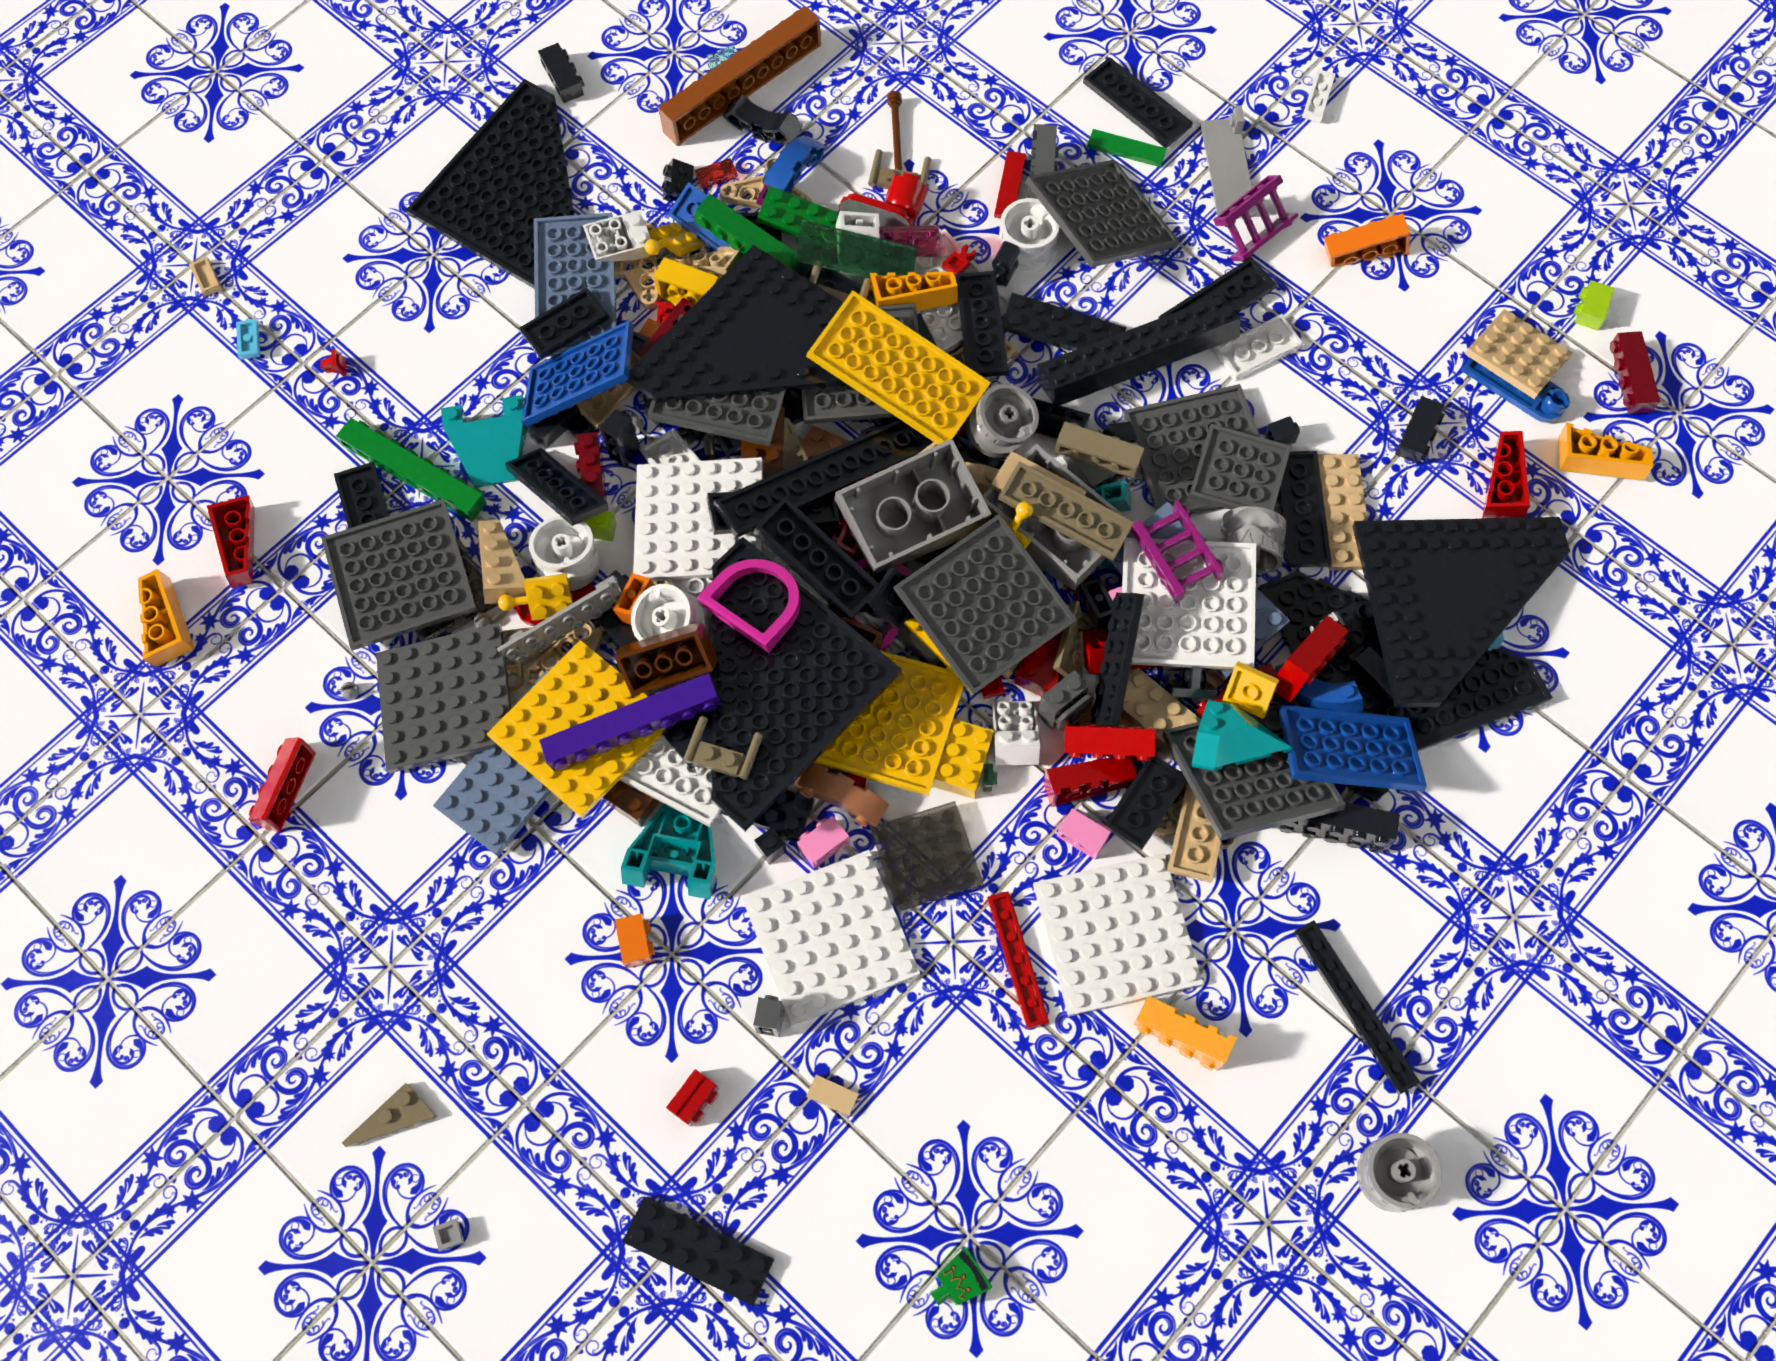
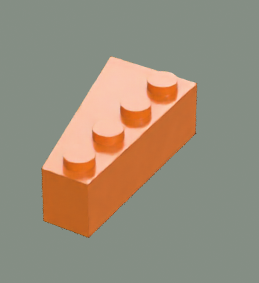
(1369, 241)

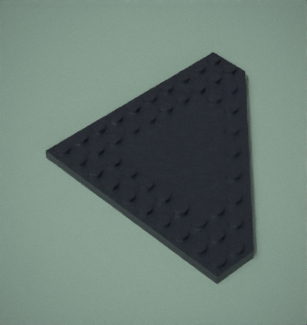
(501, 183)
(742, 336)
(1449, 592)
(1488, 693)
(794, 695)

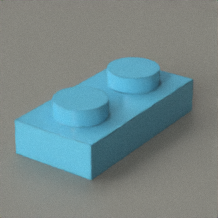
(248, 339)

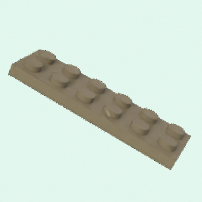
(1067, 510)

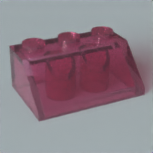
(924, 237)

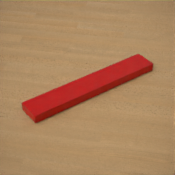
(1017, 960)

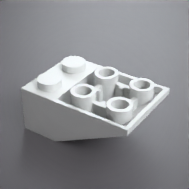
(860, 223)
(618, 237)
(1015, 733)

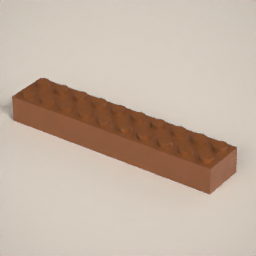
(740, 74)

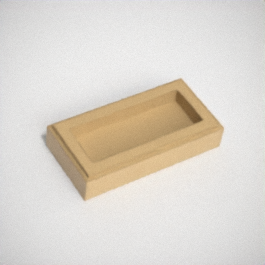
(205, 276)
(832, 1095)

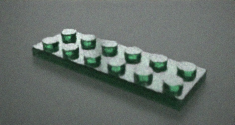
(852, 251)

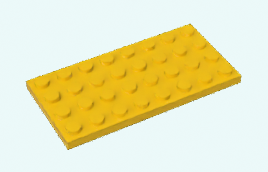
(898, 369)

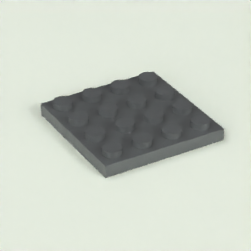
(1239, 469)

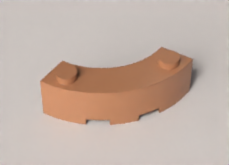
(842, 793)

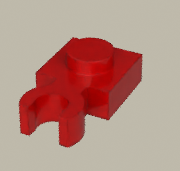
(959, 262)

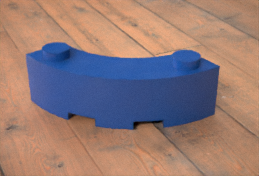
(788, 166)
(1330, 695)

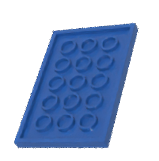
(578, 373)
(1351, 748)

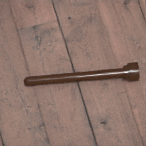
(894, 101)

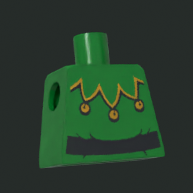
(960, 1280)

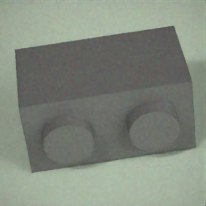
(769, 1016)

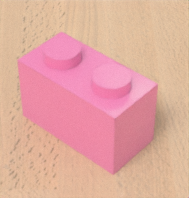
(1083, 833)
(822, 841)

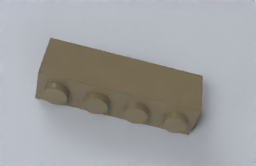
(1099, 449)

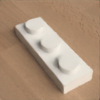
(1318, 95)

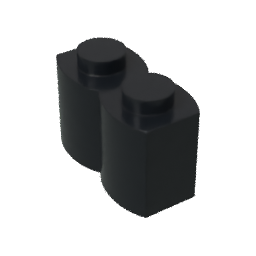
(1005, 263)

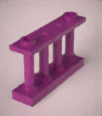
(1242, 208)
(1164, 568)

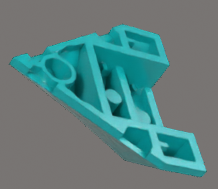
(1232, 736)

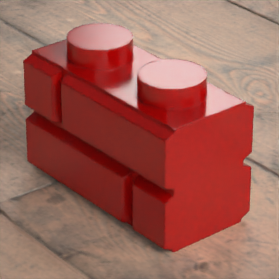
(693, 1098)

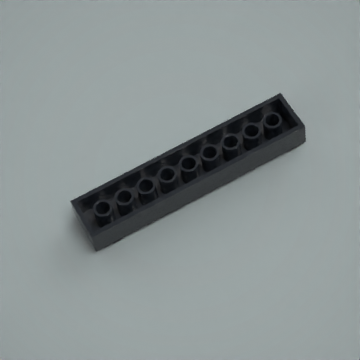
(1138, 351)

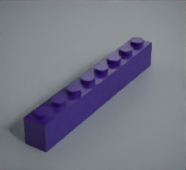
(630, 722)

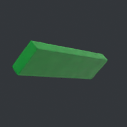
(1126, 148)

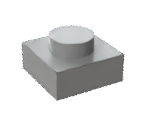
(448, 1234)

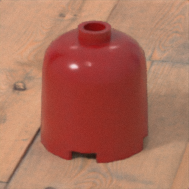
(907, 193)

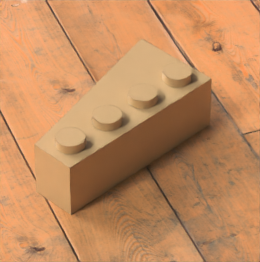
(498, 563)

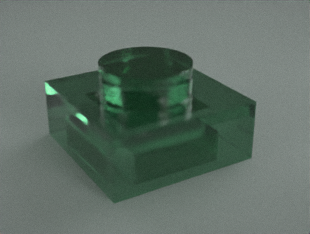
(989, 778)

